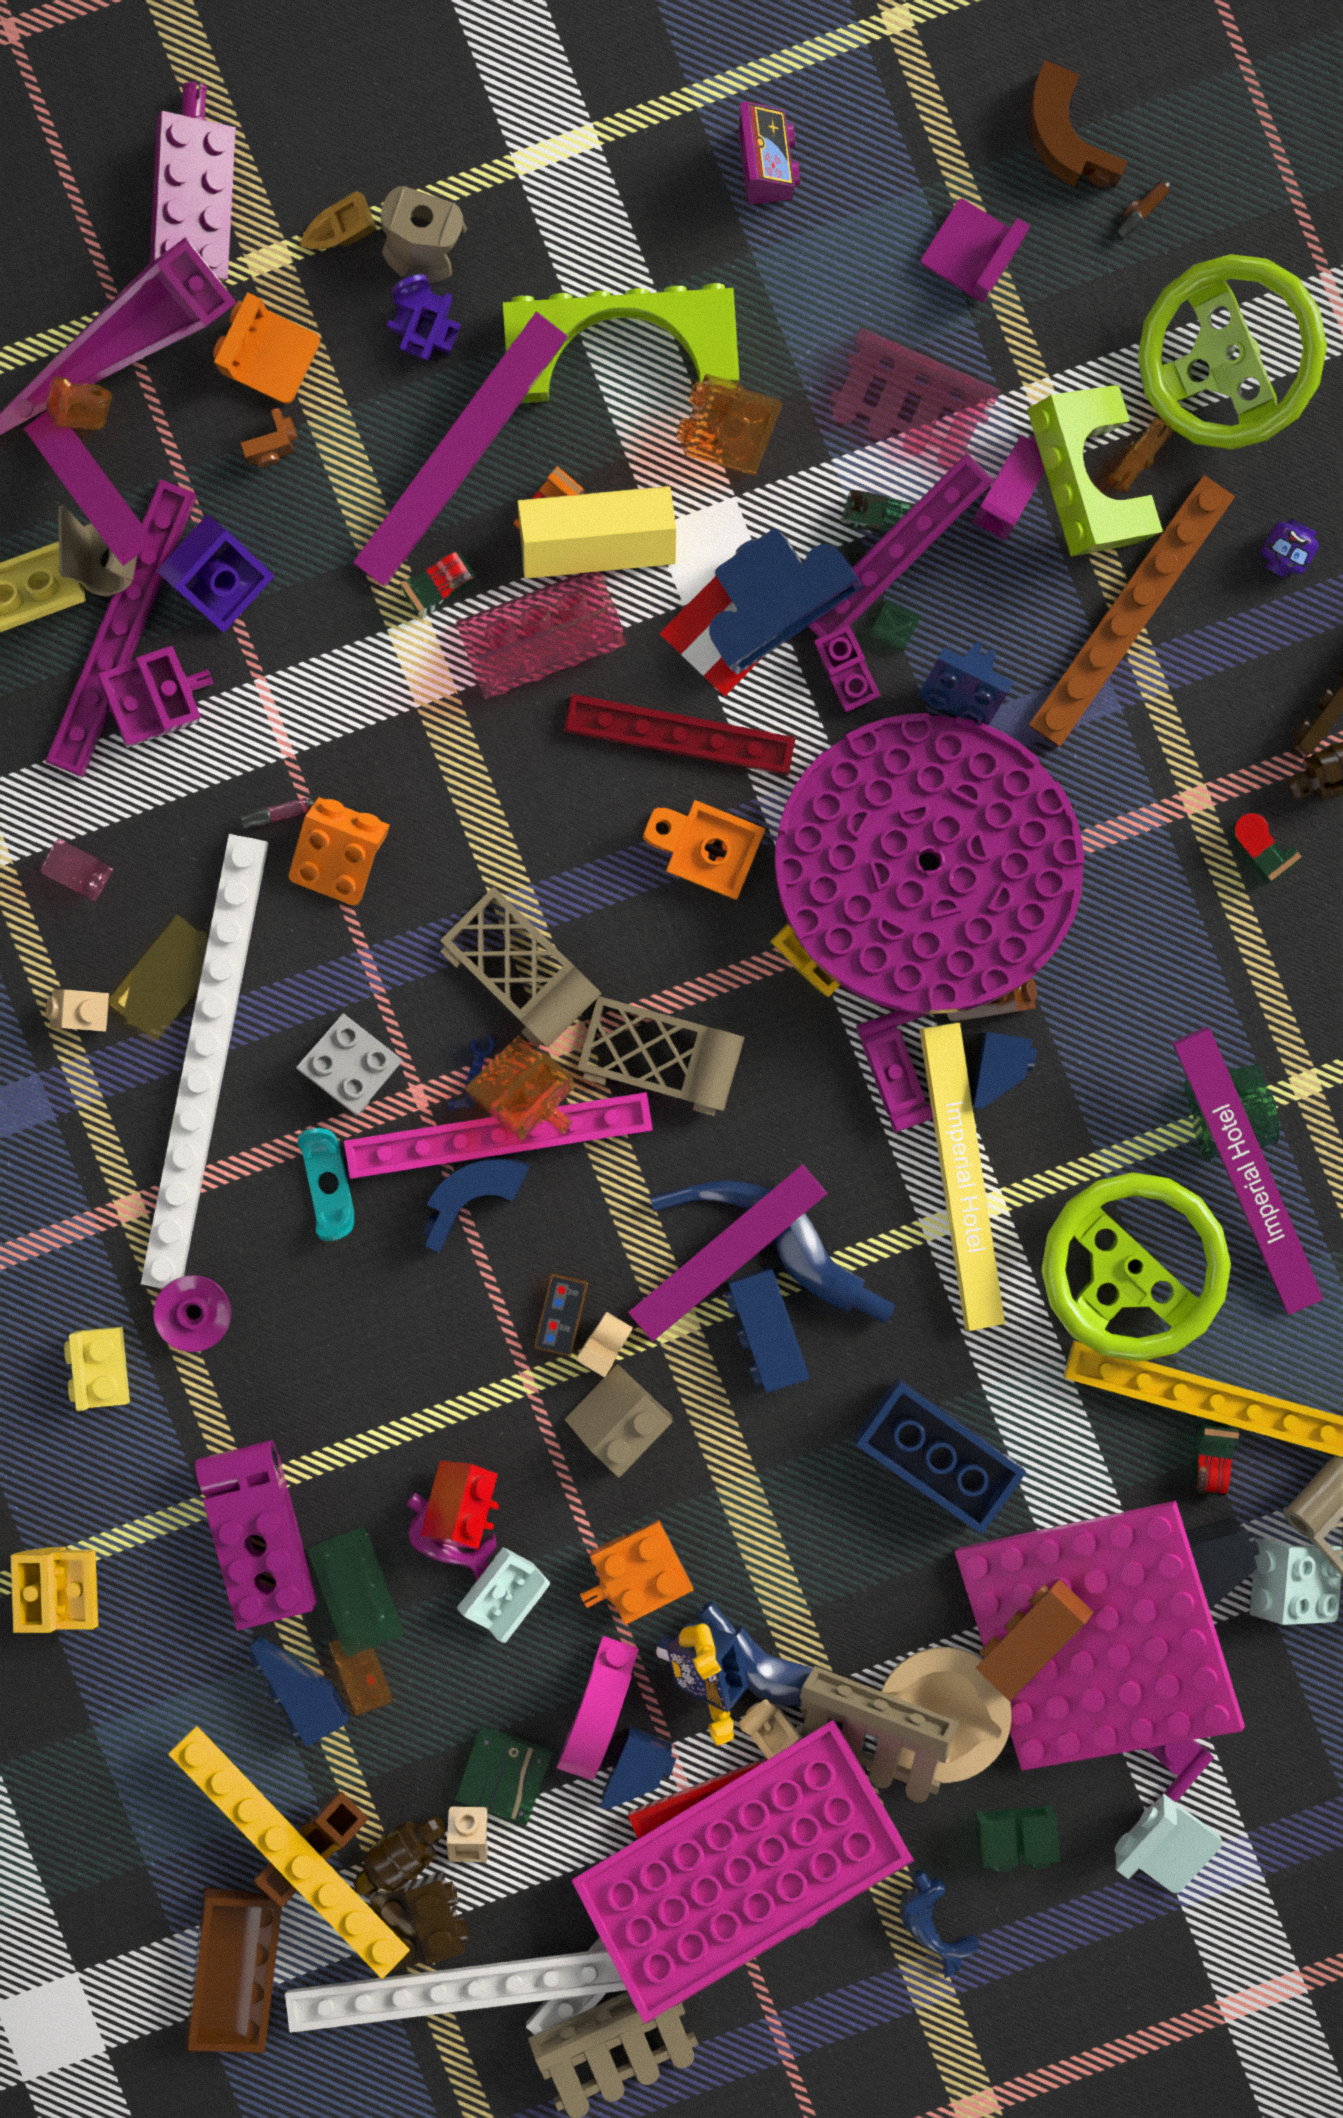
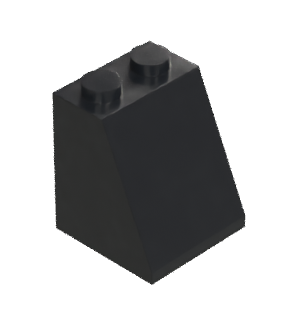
(1222, 1556)

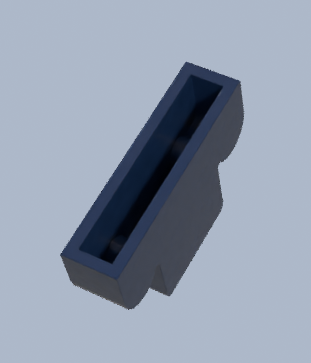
(776, 596)

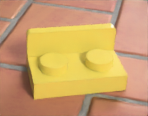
(97, 1368)

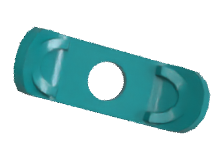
(335, 1210)

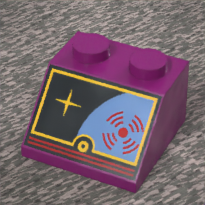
(766, 153)

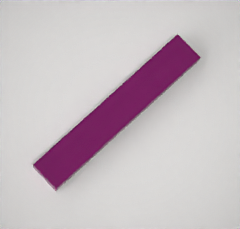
(90, 488)
(909, 540)
(728, 1252)

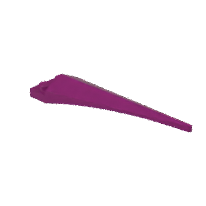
(154, 310)

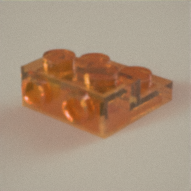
(728, 424)

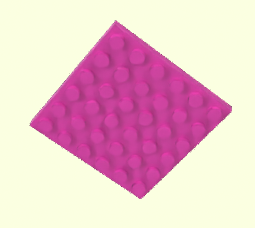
(1141, 1664)

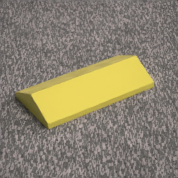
(597, 532)
(34, 587)

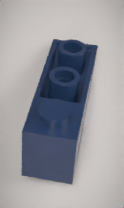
(305, 1694)

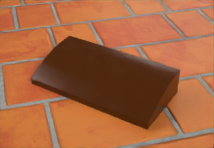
(233, 1972)

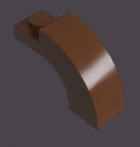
(326, 1832)

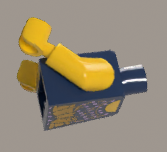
(710, 1668)

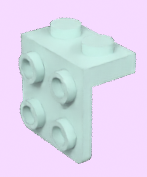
(1294, 1584)
(1167, 1845)

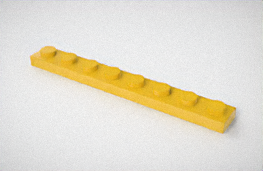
(1207, 1399)
(289, 1852)

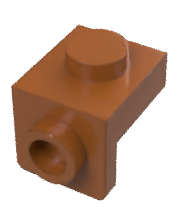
(268, 448)

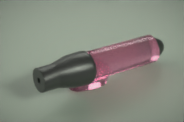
(278, 812)

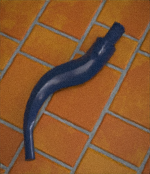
(797, 1247)
(766, 1676)

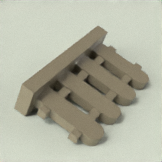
(889, 1719)
(592, 2036)

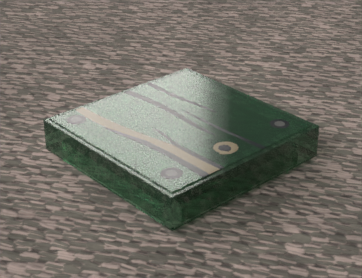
(503, 1775)

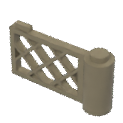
(550, 1008)
(709, 1069)
(1320, 1509)

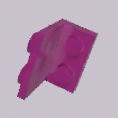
(973, 249)

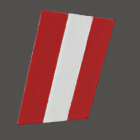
(691, 636)

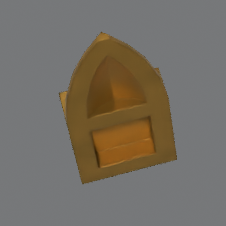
(340, 224)

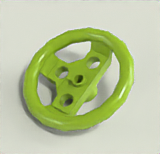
(1169, 383)
(1182, 1310)

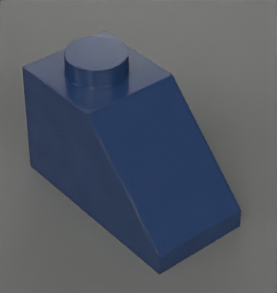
(1000, 1066)
(637, 1768)

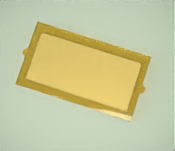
(163, 979)

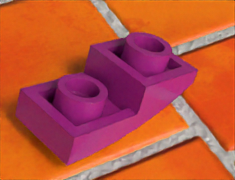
(847, 669)

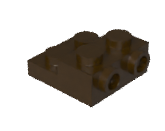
(423, 1919)

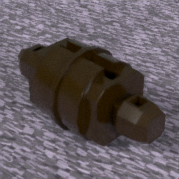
(1322, 775)
(399, 1856)

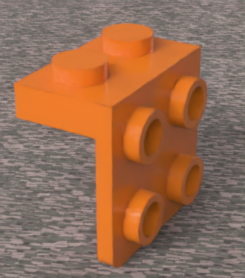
(265, 350)
(336, 850)

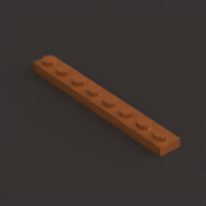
(1131, 611)

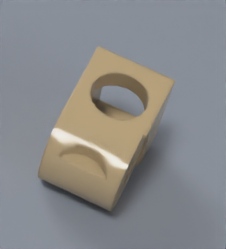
(604, 1344)

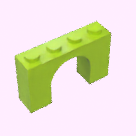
(1086, 515)

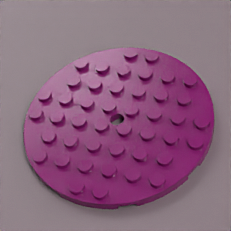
(942, 934)

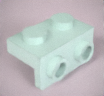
(504, 1594)

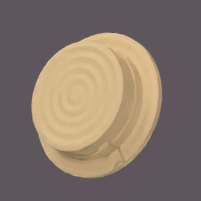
(951, 1685)

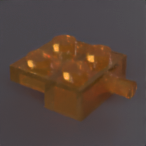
(523, 1089)

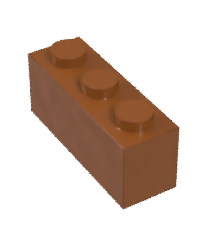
(1033, 1638)

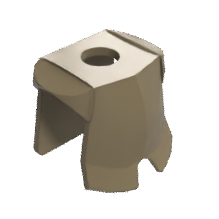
(419, 247)
(81, 558)

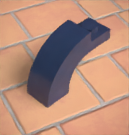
(484, 1177)

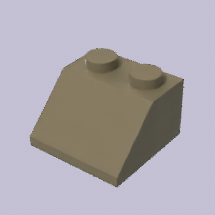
(618, 1420)

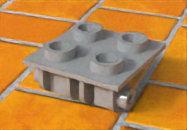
(349, 1064)

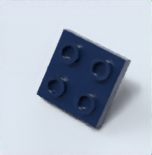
(966, 685)

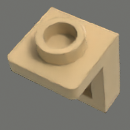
(77, 1010)
(769, 1728)

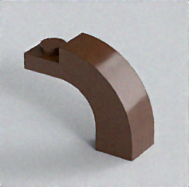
(1055, 138)

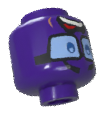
(1289, 548)

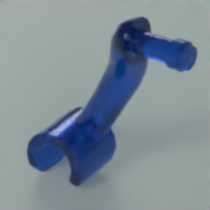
(475, 1069)

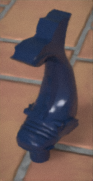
(916, 1914)

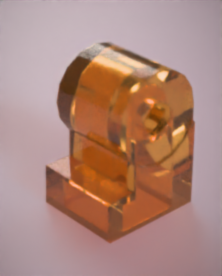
(77, 404)

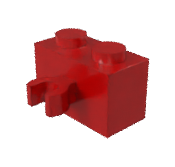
(459, 1505)

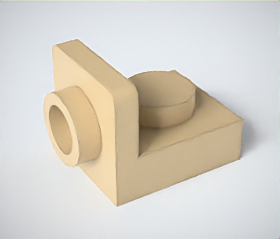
(467, 1834)

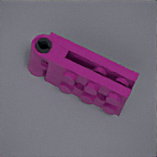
(246, 1498)

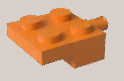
(638, 1573)

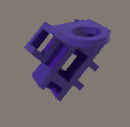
(432, 328)

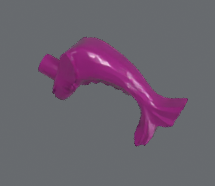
(444, 1553)

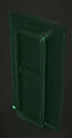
(355, 1591)

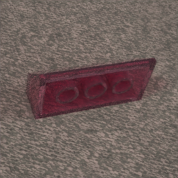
(541, 633)

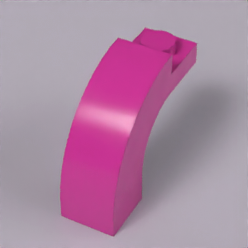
(598, 1709)

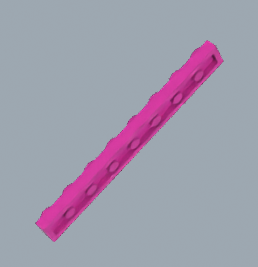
(491, 1138)

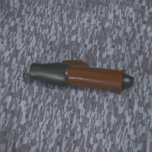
(1141, 209)

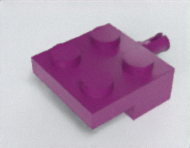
(152, 696)

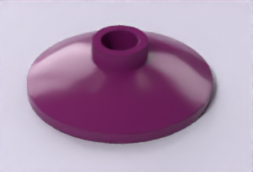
(179, 1327)

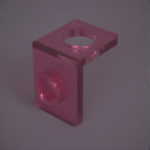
(76, 869)

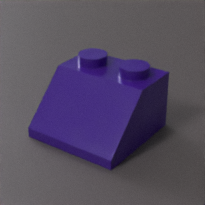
(215, 573)

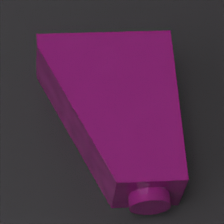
(1011, 489)

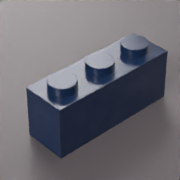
(766, 1330)

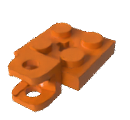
(688, 840)

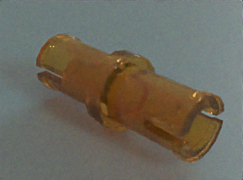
(1139, 455)

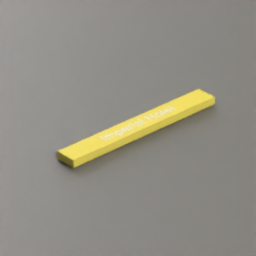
(962, 1176)

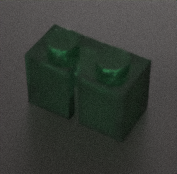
(1017, 1837)

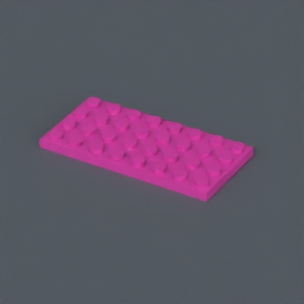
(741, 1871)

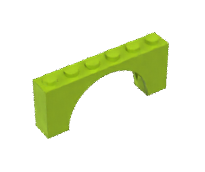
(696, 318)

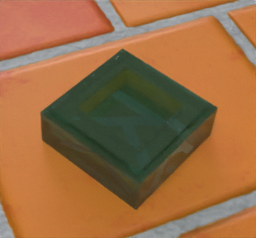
(895, 625)

